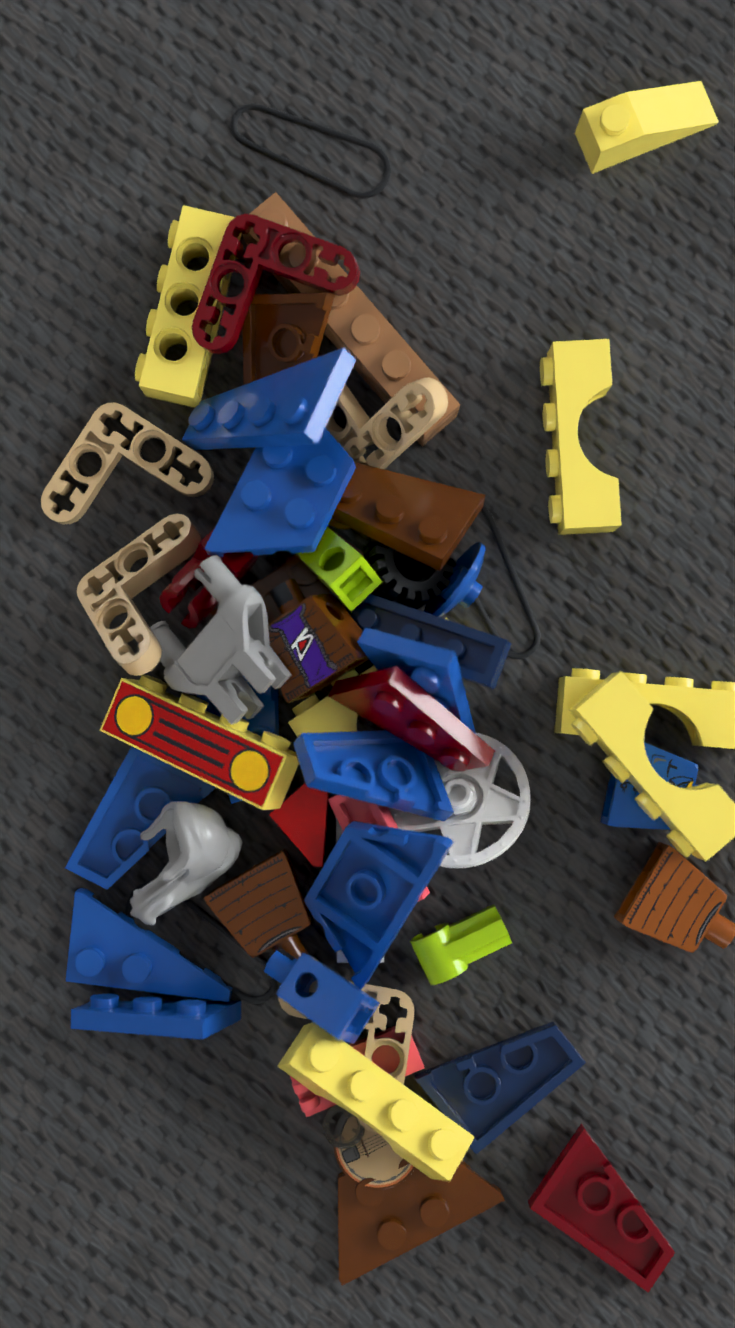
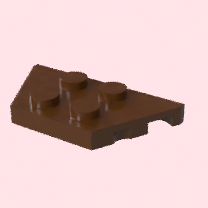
(392, 1221)

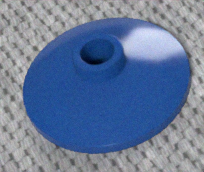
(463, 585)

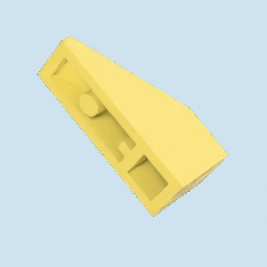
(642, 122)

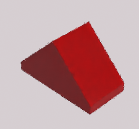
(305, 822)

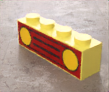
(200, 742)

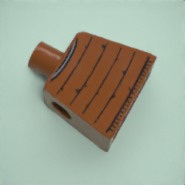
(676, 903)

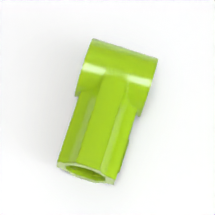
(453, 946)

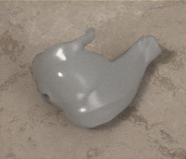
(198, 853)

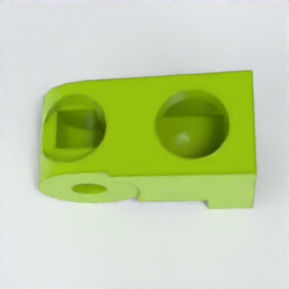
(341, 569)

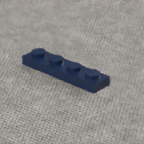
(477, 652)

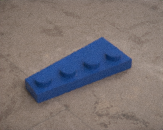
(273, 410)

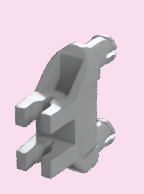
(226, 649)

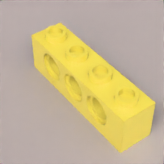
(183, 380)

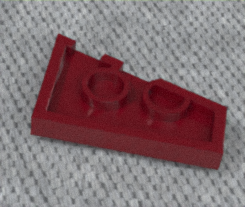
(413, 715)
(600, 1212)

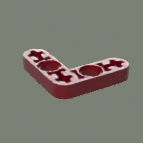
(264, 257)

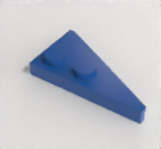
(116, 953)

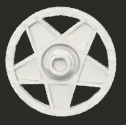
(476, 804)

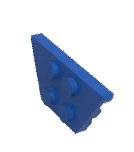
(284, 499)
(371, 889)

